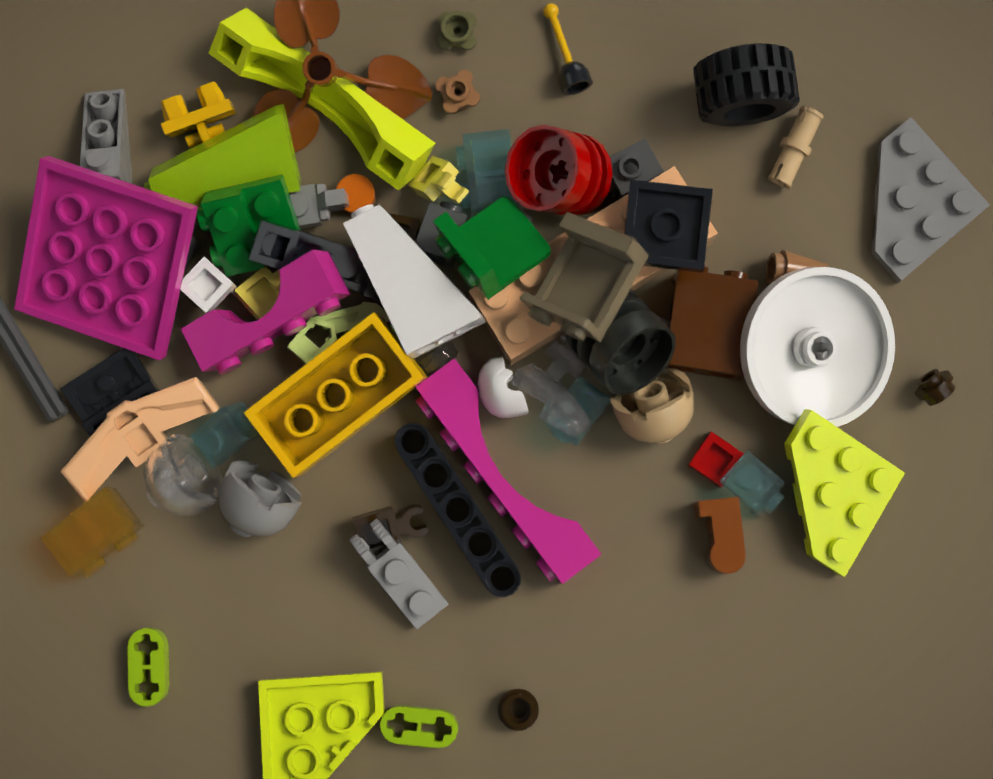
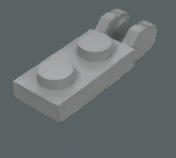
(401, 577)

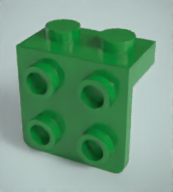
(492, 246)

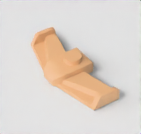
(134, 432)

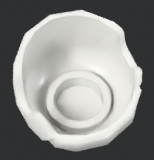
(494, 391)

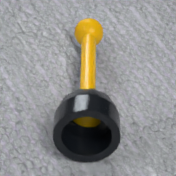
(574, 75)

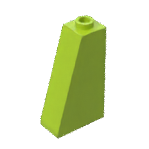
(239, 155)

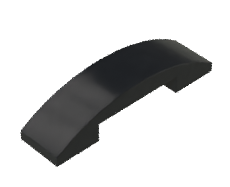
(281, 245)

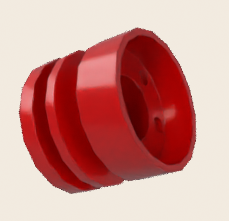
(558, 171)

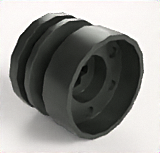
(632, 349)

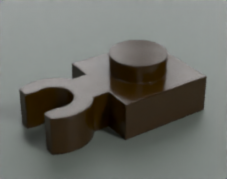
(395, 525)

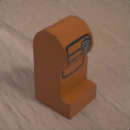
(727, 546)

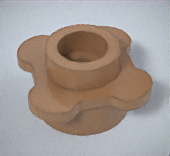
(454, 102)

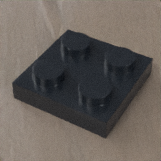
(669, 223)

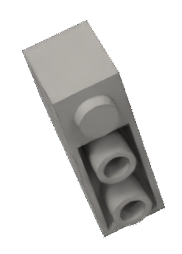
(106, 135)

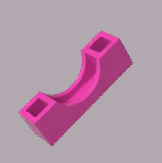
(306, 289)

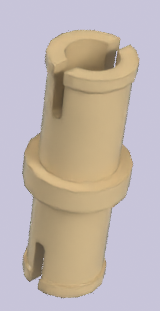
(795, 147)

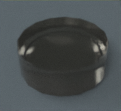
(439, 358)

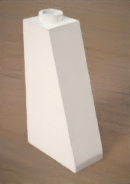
(411, 287)

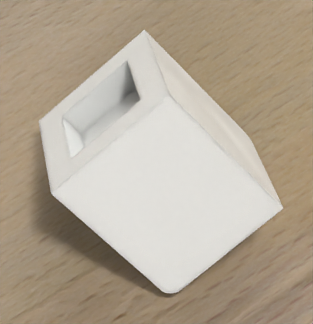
(206, 285)

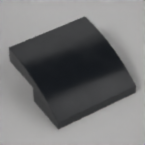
(108, 385)

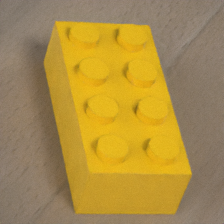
(335, 395)

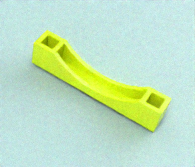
(382, 138)

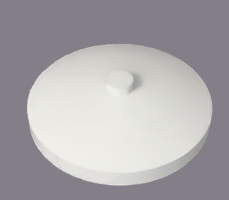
(817, 345)

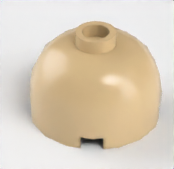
(658, 409)

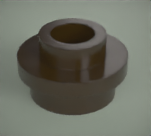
(935, 386)
(511, 721)

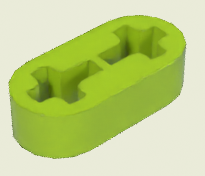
(138, 666)
(417, 736)

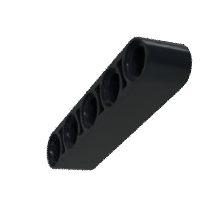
(440, 498)

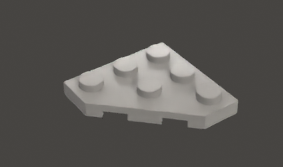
(917, 200)

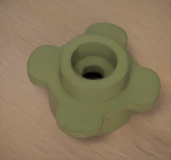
(463, 21)

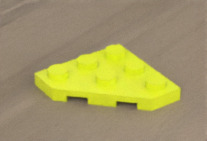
(837, 489)
(315, 721)

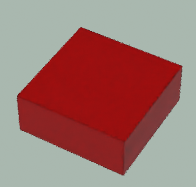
(714, 458)

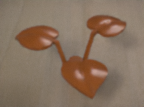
(390, 82)

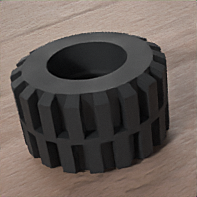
(746, 84)

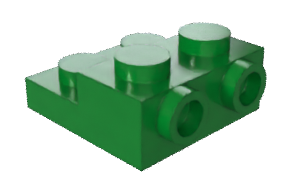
(234, 217)

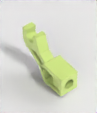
(336, 322)

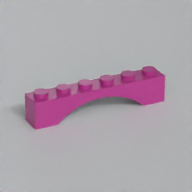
(558, 540)

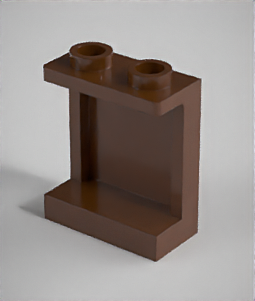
(709, 321)

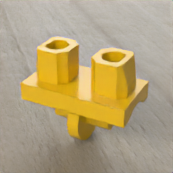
(180, 121)

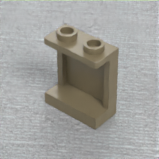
(587, 279)

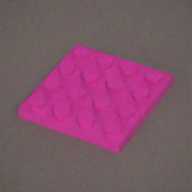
(104, 257)

